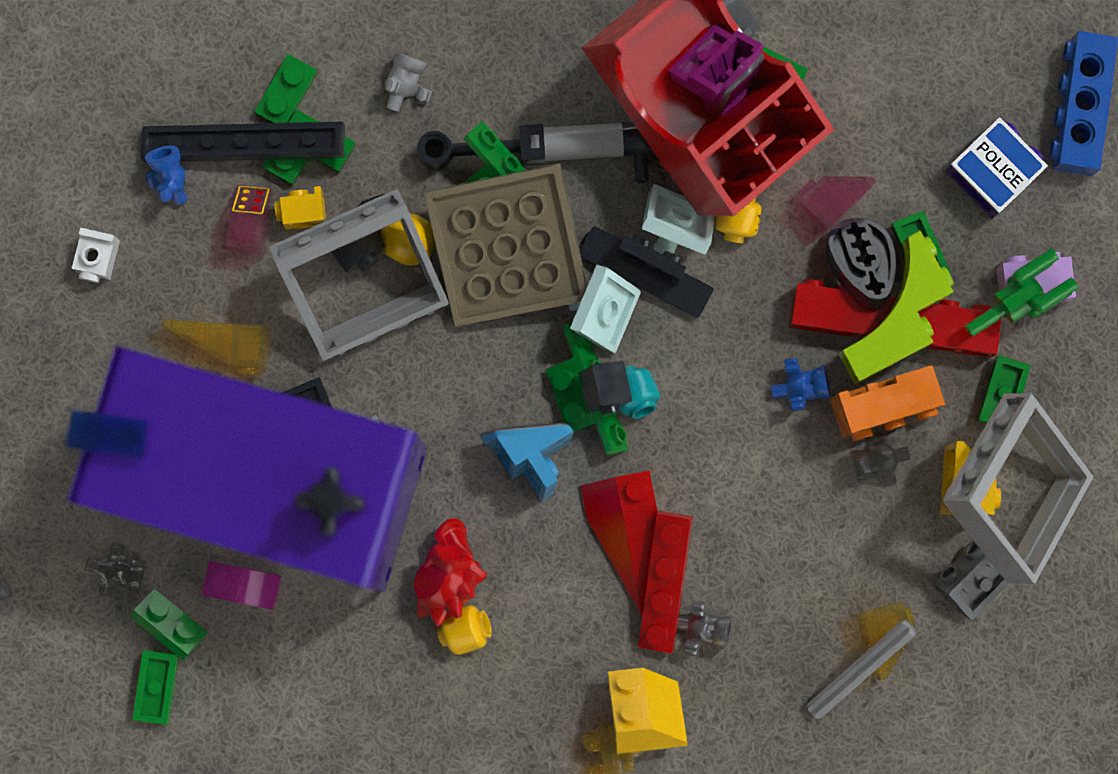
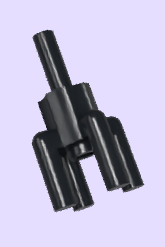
(330, 502)

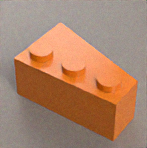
(887, 403)

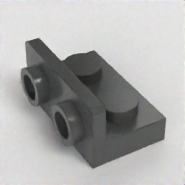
(970, 581)

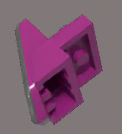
(719, 68)

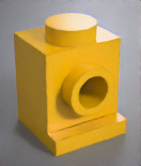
(301, 209)

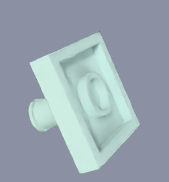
(676, 222)
(605, 309)

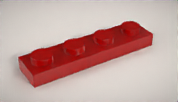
(665, 581)

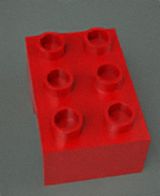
(712, 160)

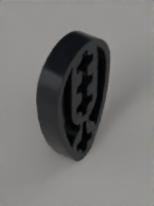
(853, 274)

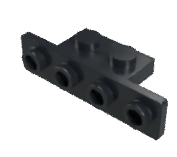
(647, 269)

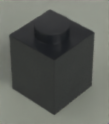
(605, 388)

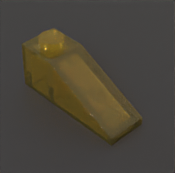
(233, 344)

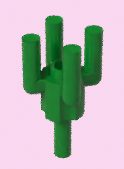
(1024, 295)

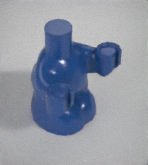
(168, 174)
(802, 385)

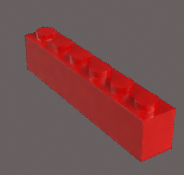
(838, 313)

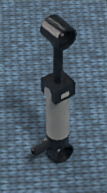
(555, 144)

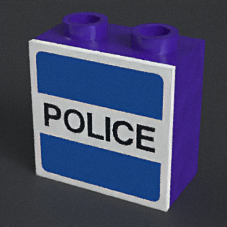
(996, 167)

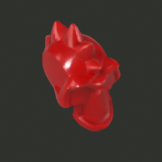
(448, 574)

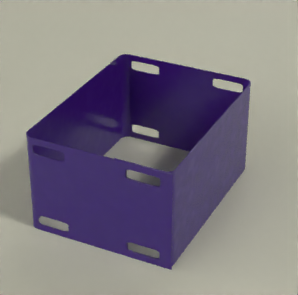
(234, 457)

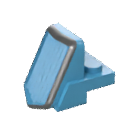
(528, 451)

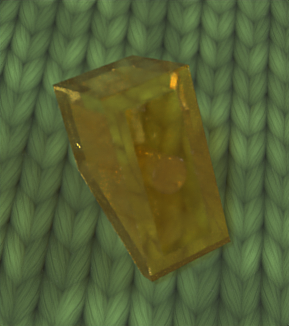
(877, 623)

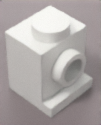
(102, 267)

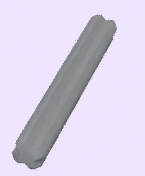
(861, 669)

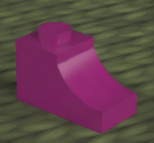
(241, 585)

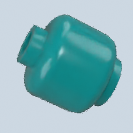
(643, 392)

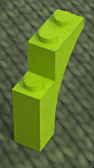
(903, 329)

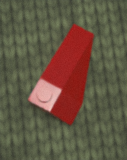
(624, 521)

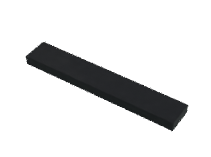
(248, 141)

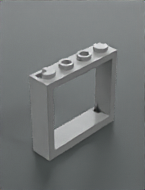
(337, 233)
(1012, 416)

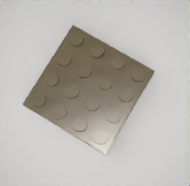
(507, 245)

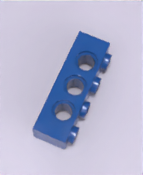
(1100, 54)

